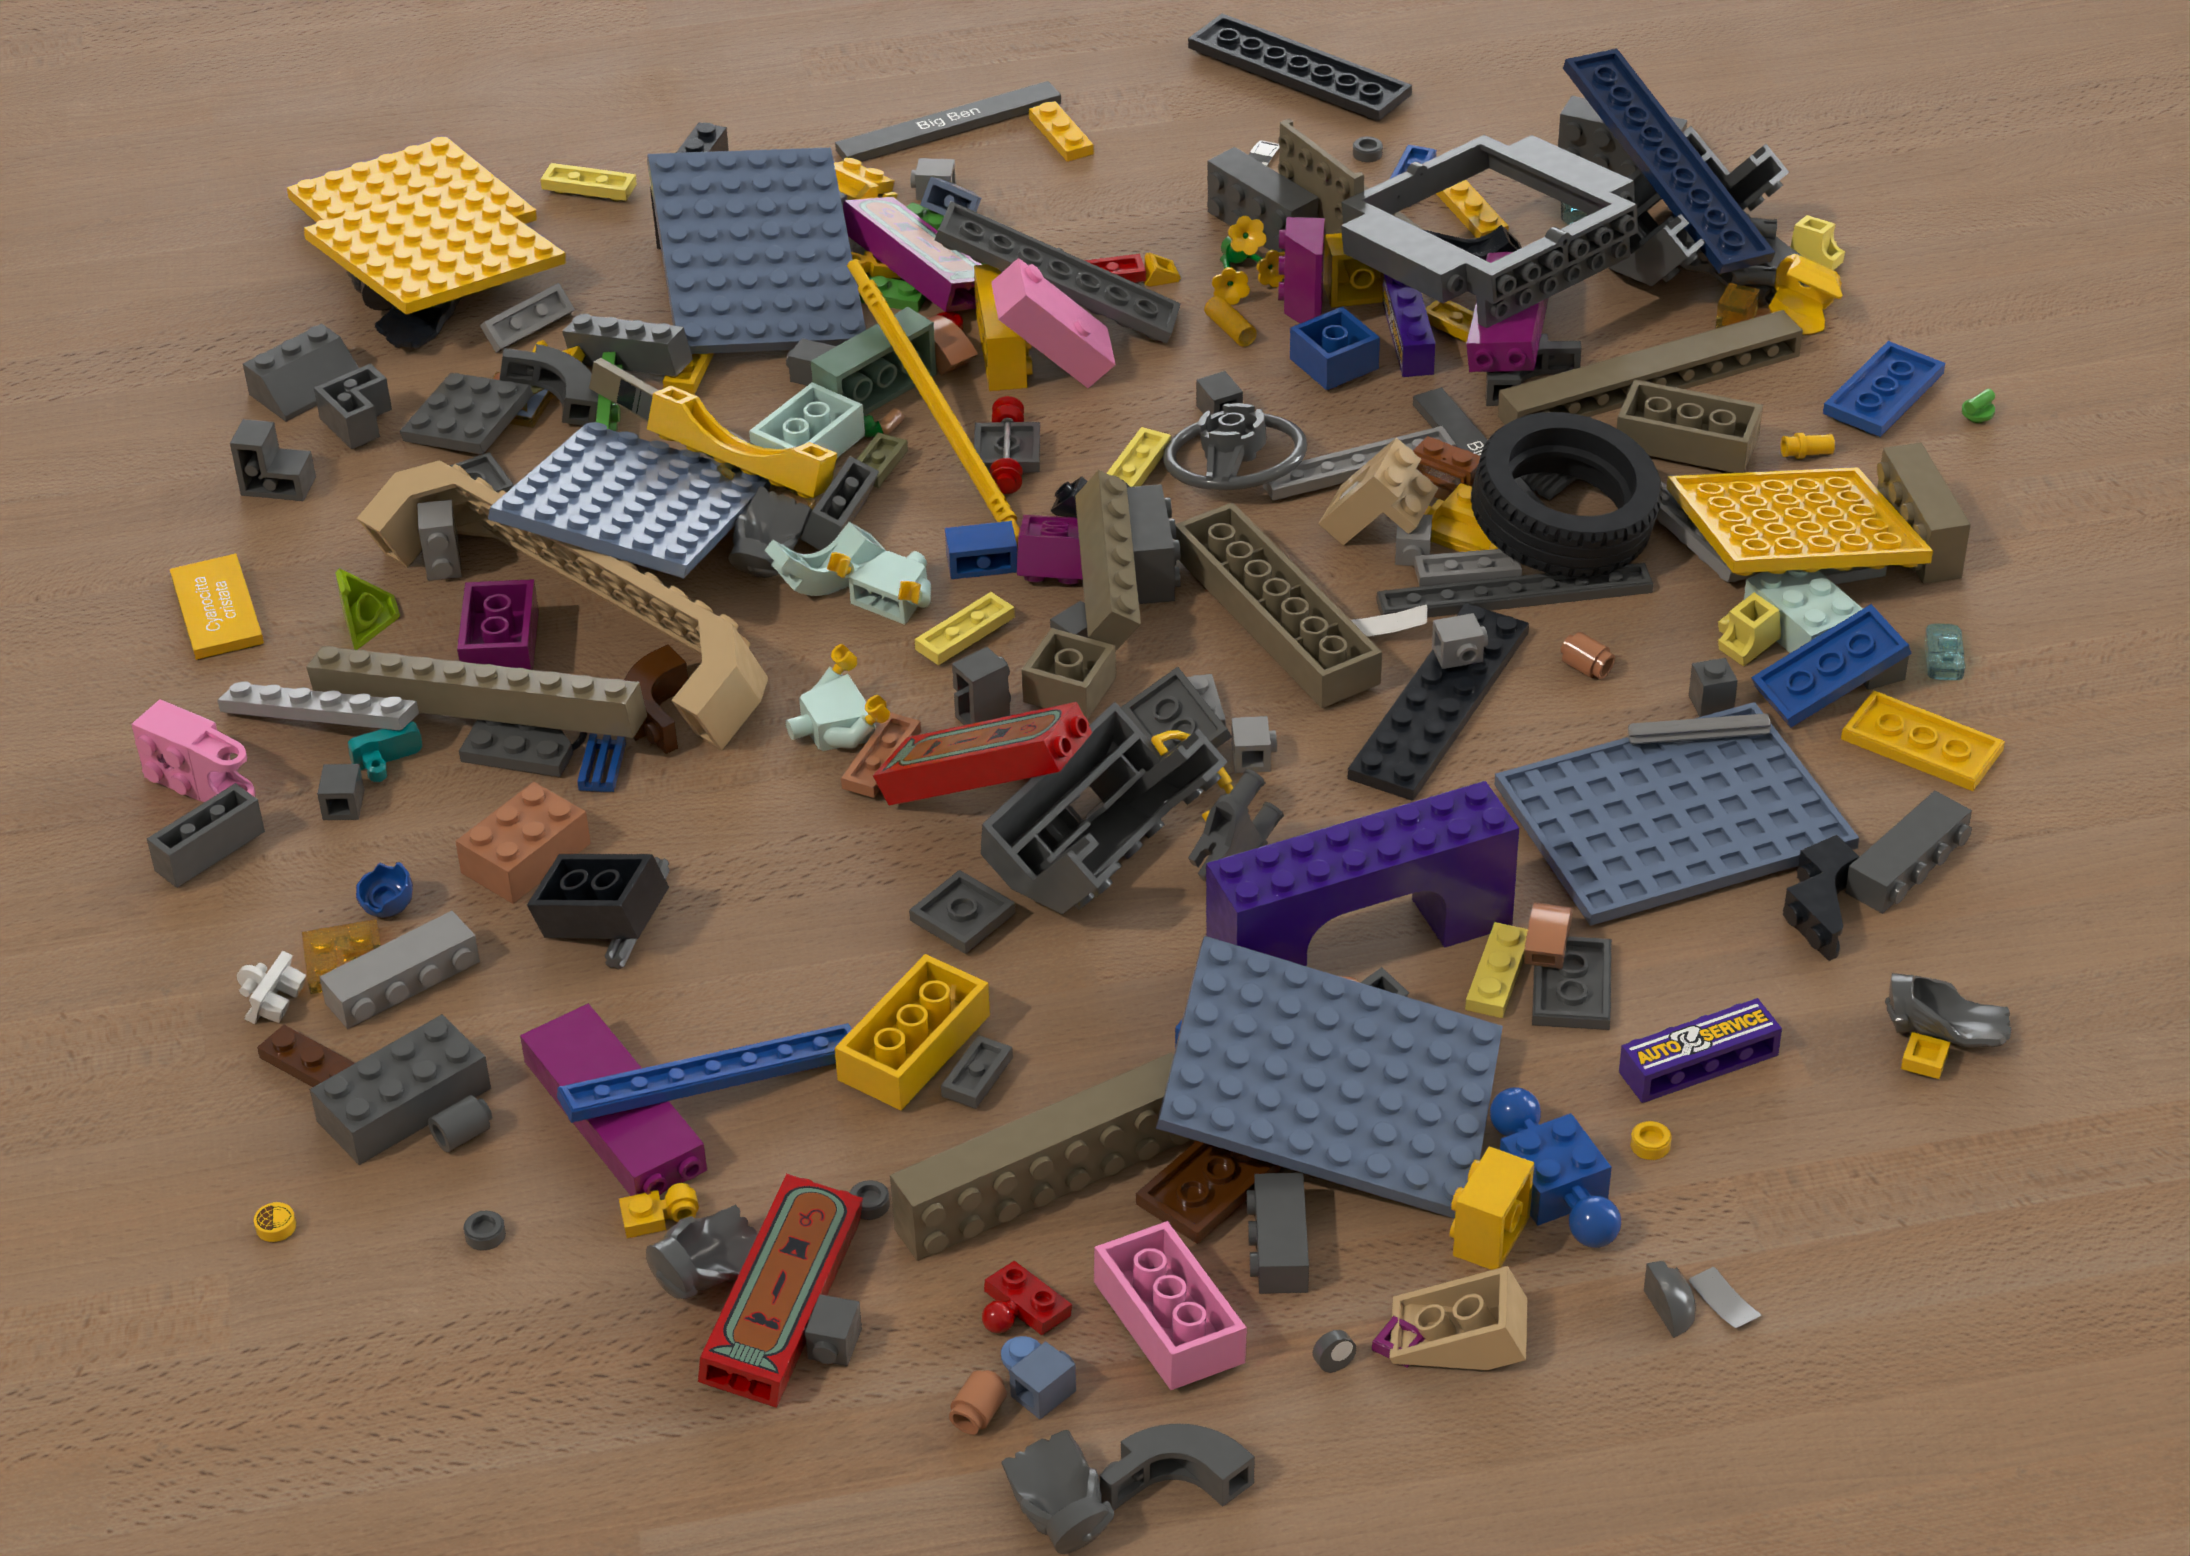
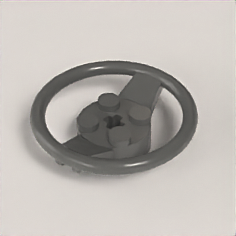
(1227, 441)

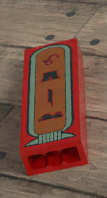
(983, 754)
(777, 1289)

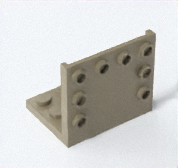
(1321, 175)

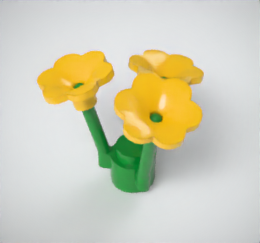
(1241, 244)

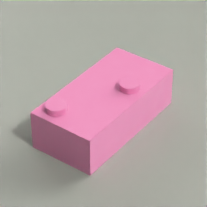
(1052, 322)
(1169, 1305)

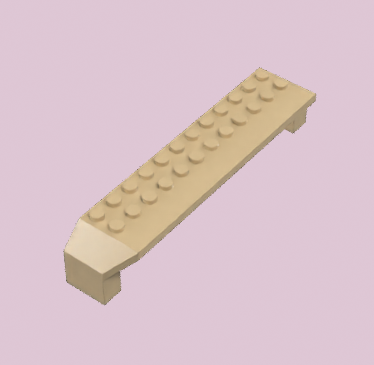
(718, 692)

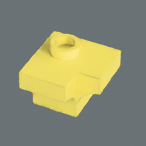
(1815, 241)
(1749, 629)

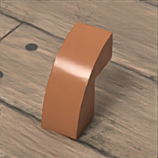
(951, 345)
(1547, 935)

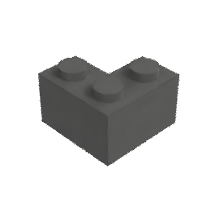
(353, 403)
(267, 469)

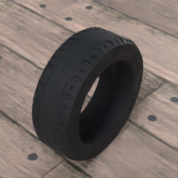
(1557, 540)

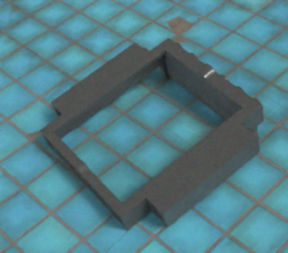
(1516, 279)

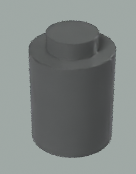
(460, 1123)

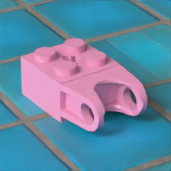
(187, 752)

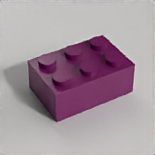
(499, 623)

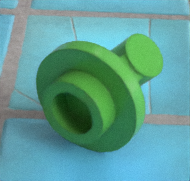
(1980, 407)

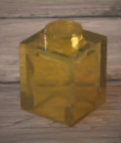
(1737, 305)

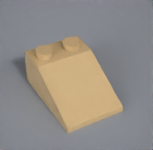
(1464, 1322)

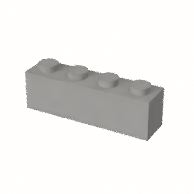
(399, 969)

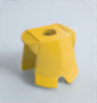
(1803, 303)

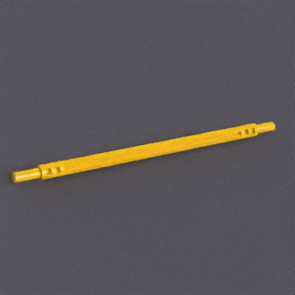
(933, 397)

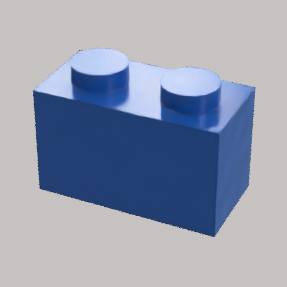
(981, 550)

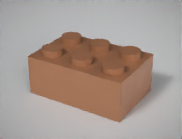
(521, 841)

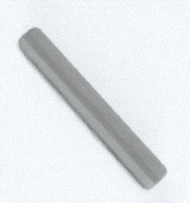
(1699, 729)

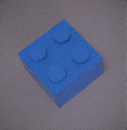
(1334, 348)

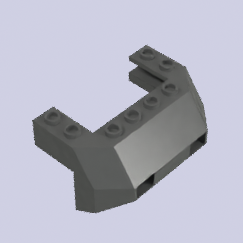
(1662, 247)
(1067, 860)

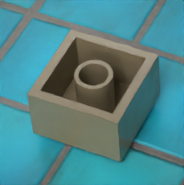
(1068, 671)

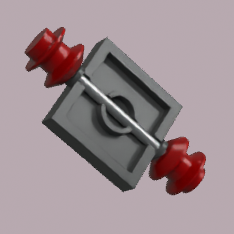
(1008, 444)

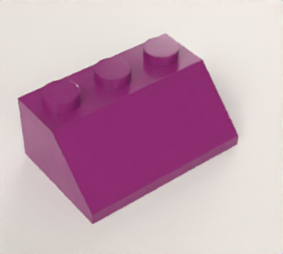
(1302, 267)

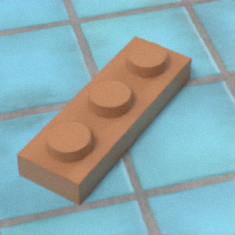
(876, 751)

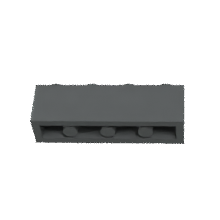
(637, 344)
(1909, 852)

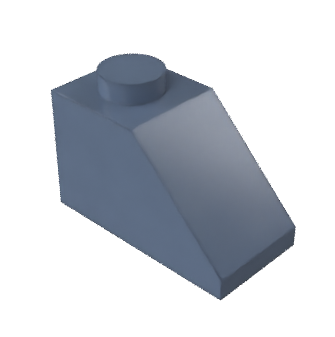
(941, 192)

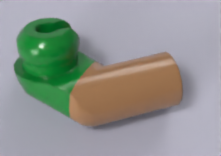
(884, 426)

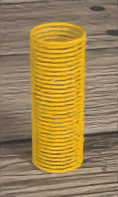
(1232, 325)

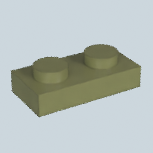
(883, 455)

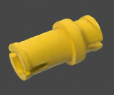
(1802, 445)

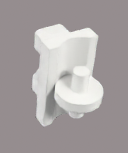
(265, 986)

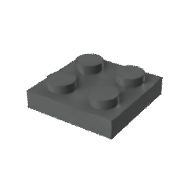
(962, 911)

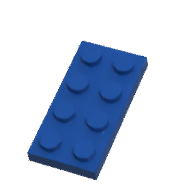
(1884, 388)
(1831, 665)

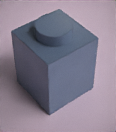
(1043, 1379)

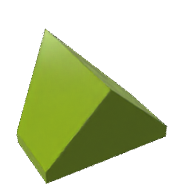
(365, 607)

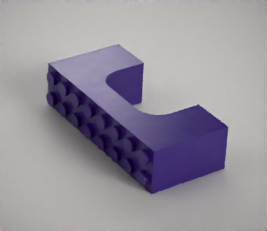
(1444, 850)

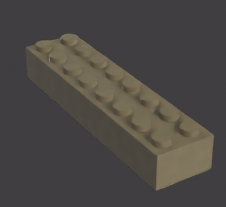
(1279, 605)
(1032, 1160)

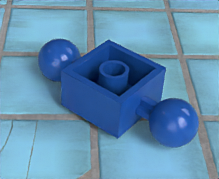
(1568, 1167)

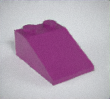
(1049, 549)

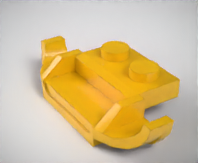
(862, 182)
(1455, 523)

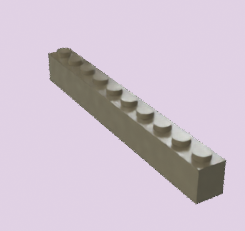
(1673, 364)
(485, 690)

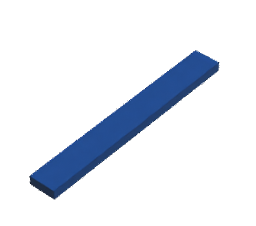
(700, 1074)

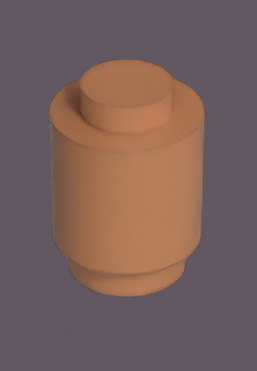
(1587, 655)
(977, 1401)

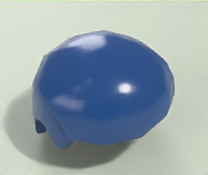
(385, 890)

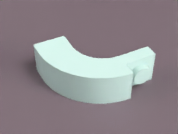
(809, 572)

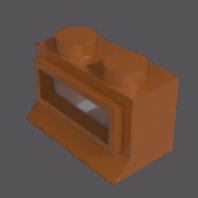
(1446, 465)

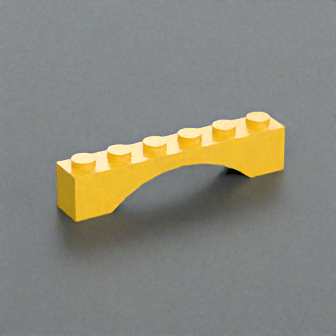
(685, 419)

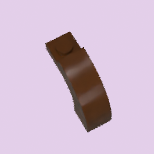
(660, 678)

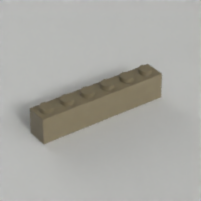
(1107, 559)

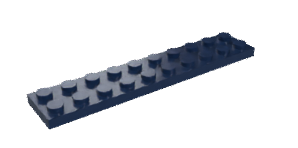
(1668, 160)

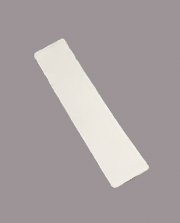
(1392, 622)

